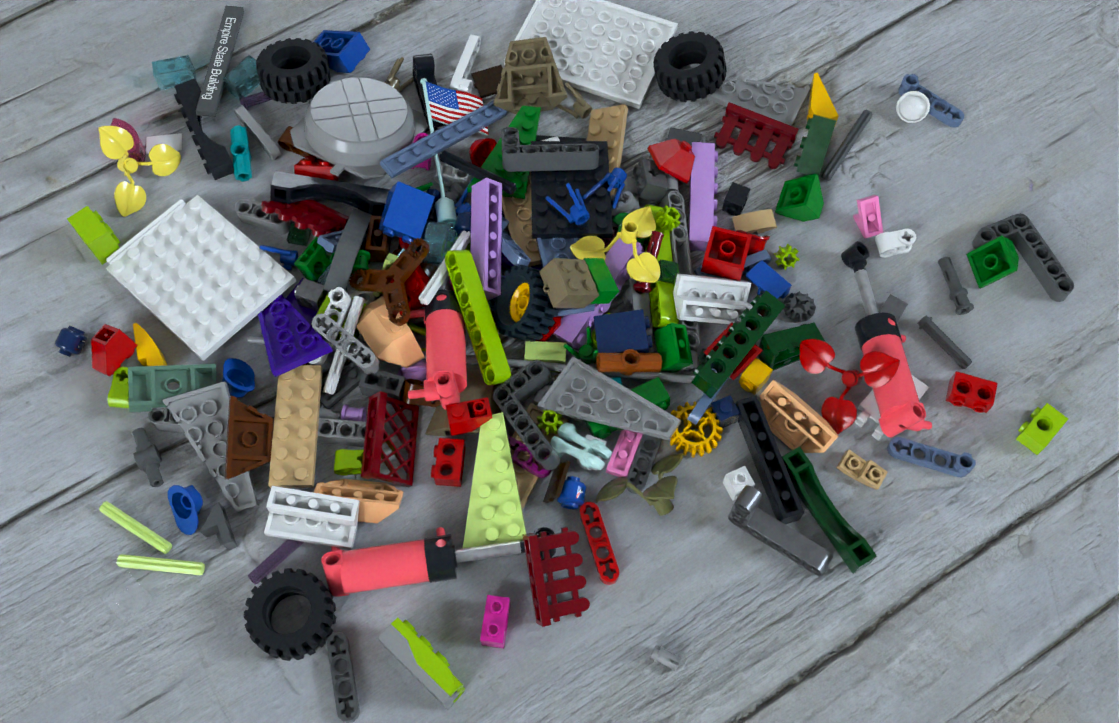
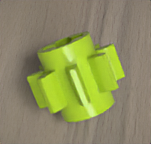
(668, 218)
(784, 252)
(547, 426)

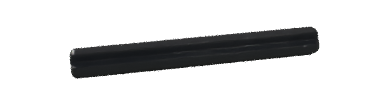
(476, 171)

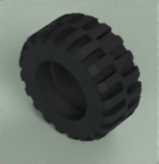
(293, 70)
(694, 82)
(266, 599)

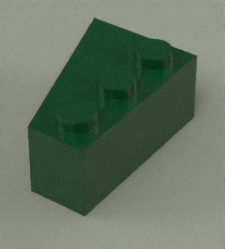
(815, 145)
(783, 346)

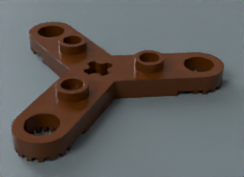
(400, 271)

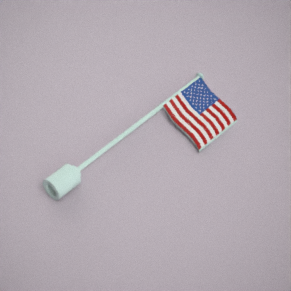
(446, 107)

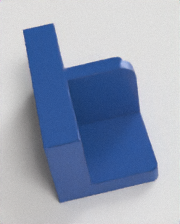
(768, 279)

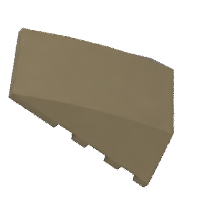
(529, 77)
(475, 389)

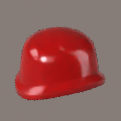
(480, 150)
(757, 242)

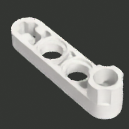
(459, 81)
(344, 305)

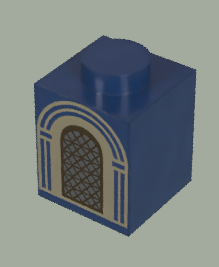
(725, 411)

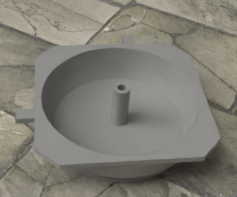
(357, 126)

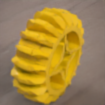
(701, 443)

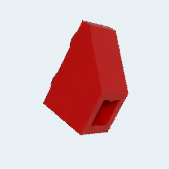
(468, 415)

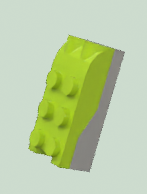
(420, 660)

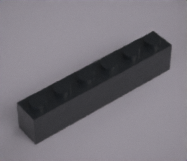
(768, 461)

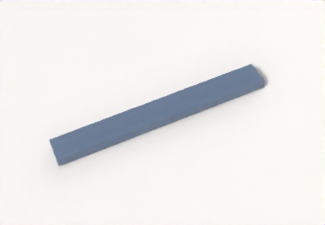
(442, 139)

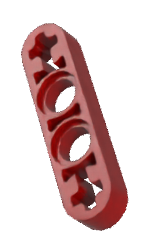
(600, 542)

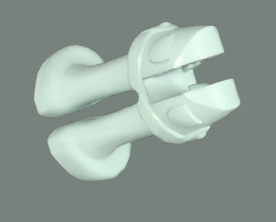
(587, 456)

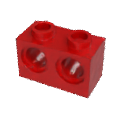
(971, 387)
(453, 462)

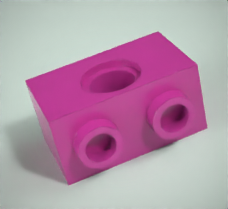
(495, 621)

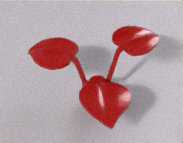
(877, 371)

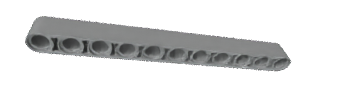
(334, 437)

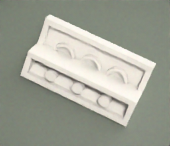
(710, 298)
(312, 517)

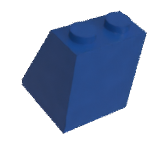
(405, 212)

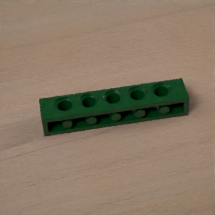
(705, 377)

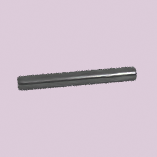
(846, 145)

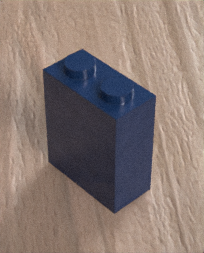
(622, 332)

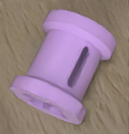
(353, 414)

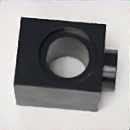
(736, 199)

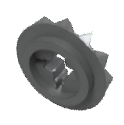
(799, 314)

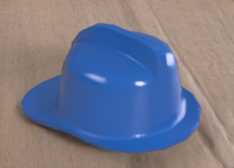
(239, 377)
(186, 506)

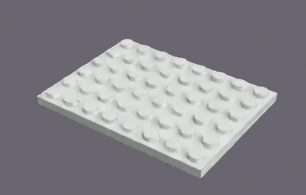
(600, 45)
(201, 276)

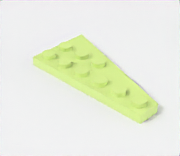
(494, 499)

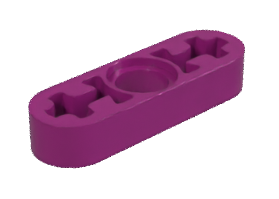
(526, 464)

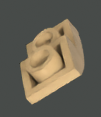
(755, 221)
(862, 471)

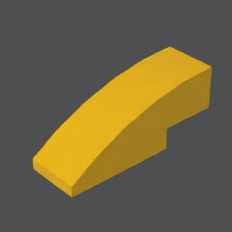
(147, 350)

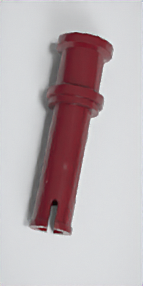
(653, 248)

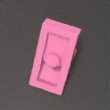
(869, 216)

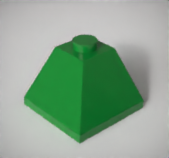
(801, 199)
(993, 261)

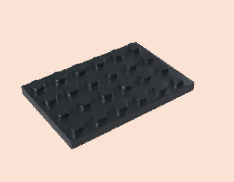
(548, 221)

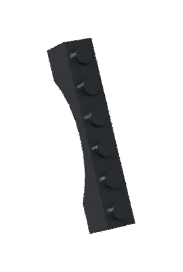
(216, 155)
(294, 188)

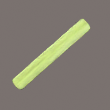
(135, 527)
(160, 564)

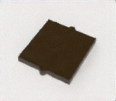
(487, 80)
(556, 482)

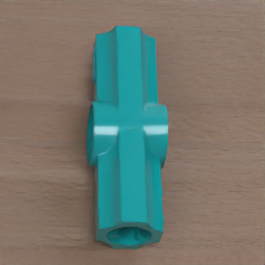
(241, 153)

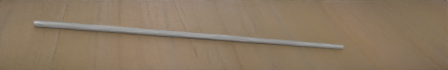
(681, 378)

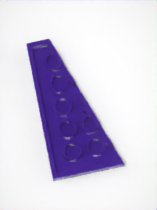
(289, 337)

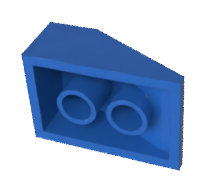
(343, 49)

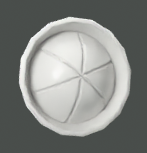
(913, 106)

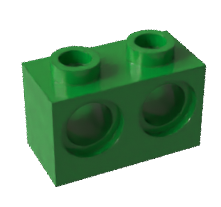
(313, 261)

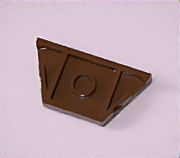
(247, 439)

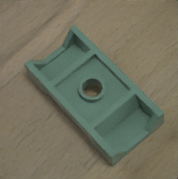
(150, 383)

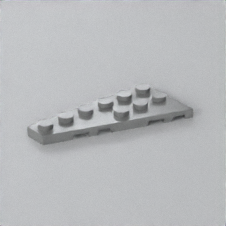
(763, 97)
(599, 399)
(205, 424)

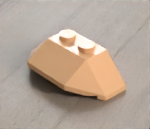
(385, 339)
(795, 420)
(376, 498)

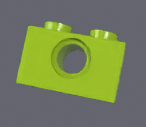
(1035, 438)

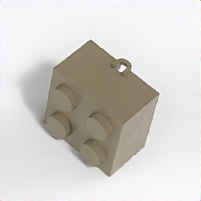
(568, 283)

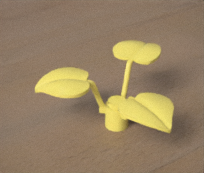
(114, 145)
(636, 224)

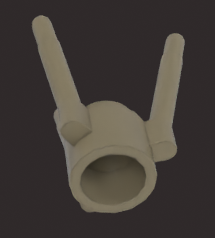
(394, 81)
(581, 107)

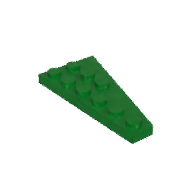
(527, 124)

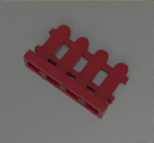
(760, 125)
(308, 215)
(551, 587)

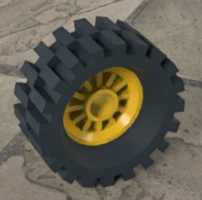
(523, 306)

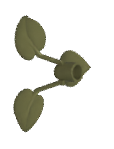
(657, 494)

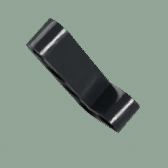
(424, 67)

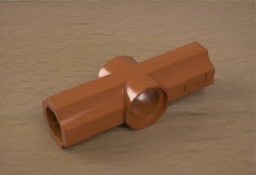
(639, 362)

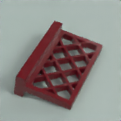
(374, 439)

